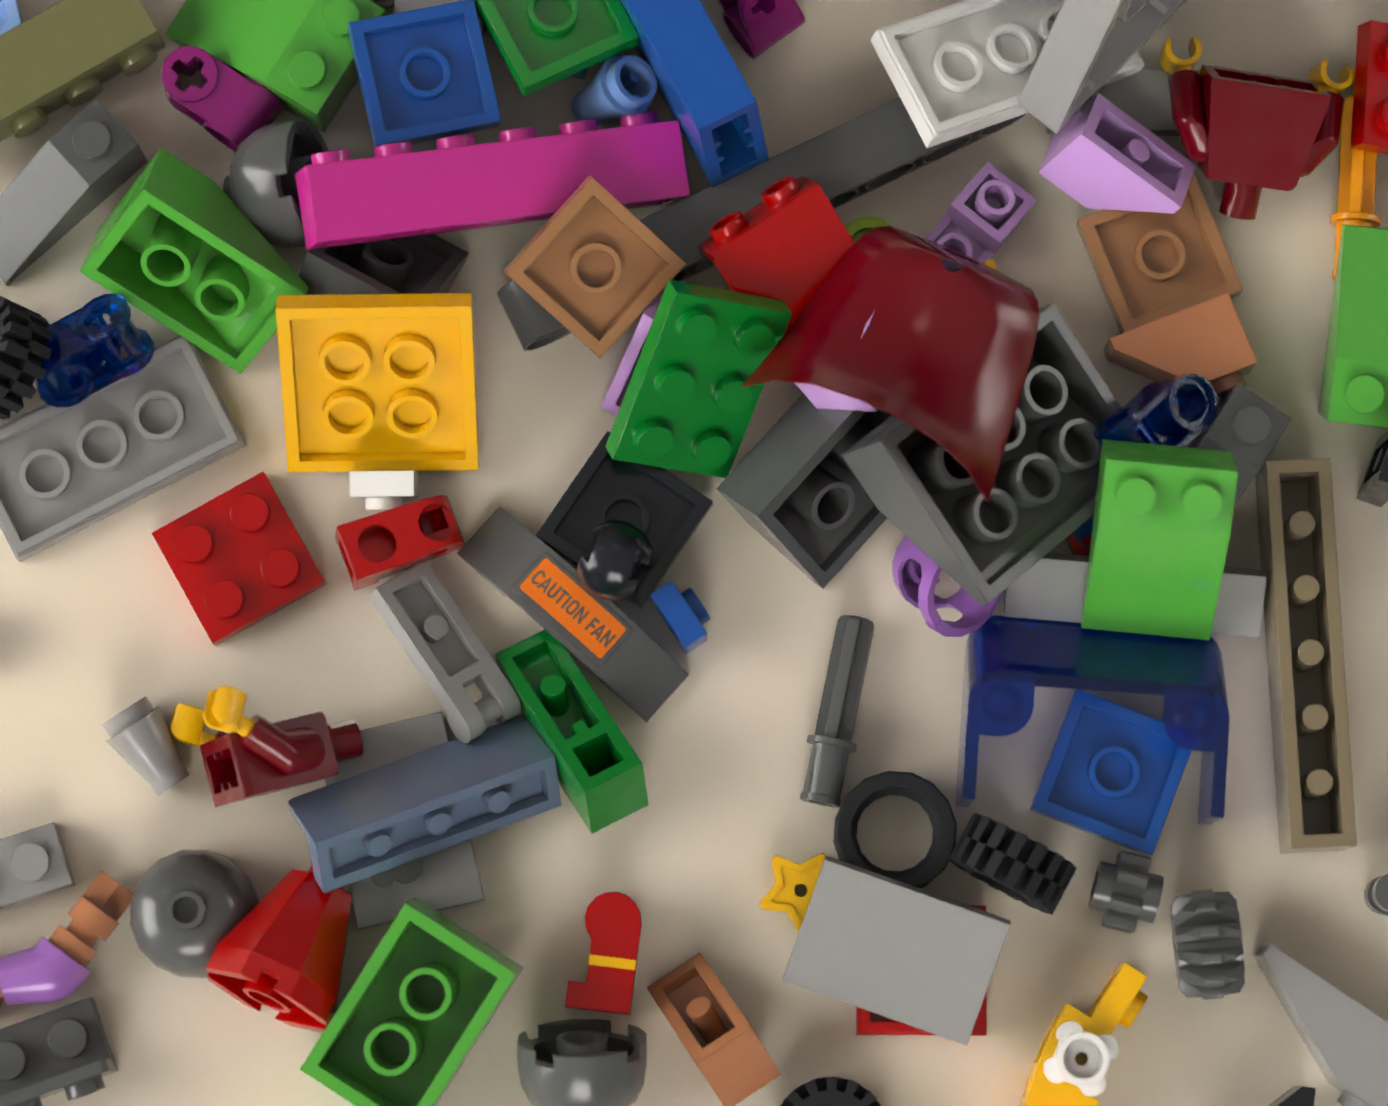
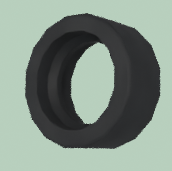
(916, 789)

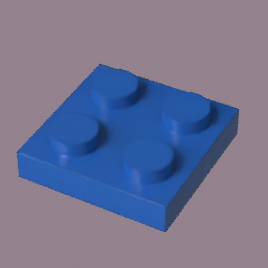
(424, 74)
(1111, 773)

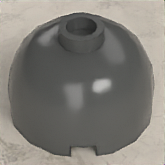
(264, 178)
(188, 908)
(582, 1064)

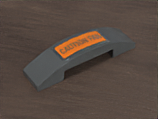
(580, 621)

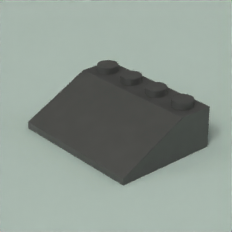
(1040, 487)

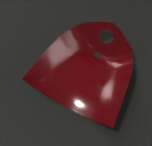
(938, 350)

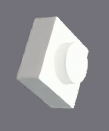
(383, 488)

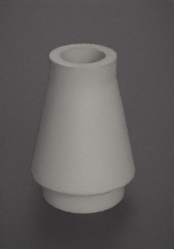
(147, 745)

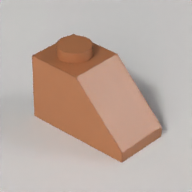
(1192, 341)
(713, 1031)

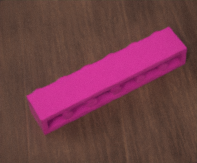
(486, 183)

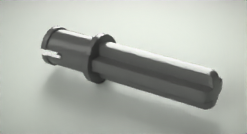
(838, 711)

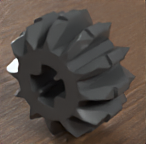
(1207, 944)

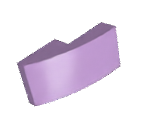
(982, 217)

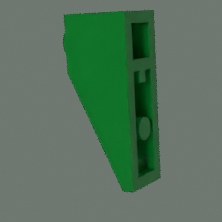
(589, 749)

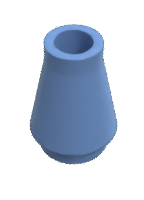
(617, 90)

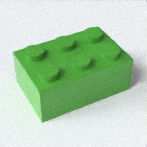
(412, 1013)

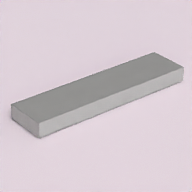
(1057, 583)

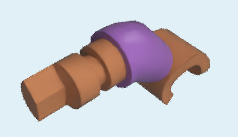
(59, 964)

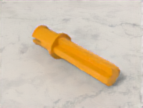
(1355, 183)

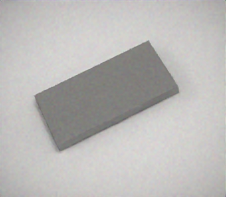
(111, 449)

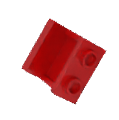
(781, 245)

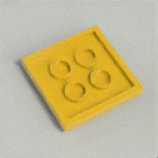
(378, 382)

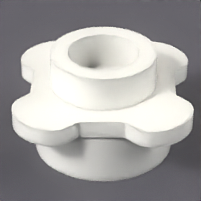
(1098, 1052)

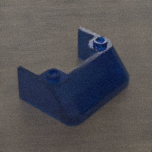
(1017, 654)

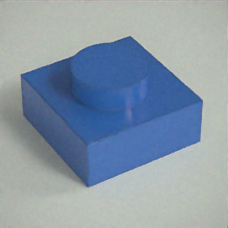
(682, 615)

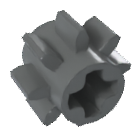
(1126, 892)

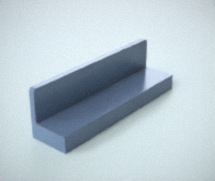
(426, 803)

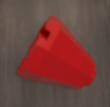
(288, 952)

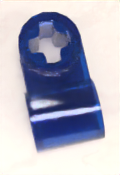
(88, 351)
(1153, 417)

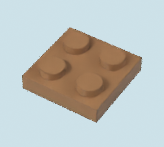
(1158, 260)
(594, 266)

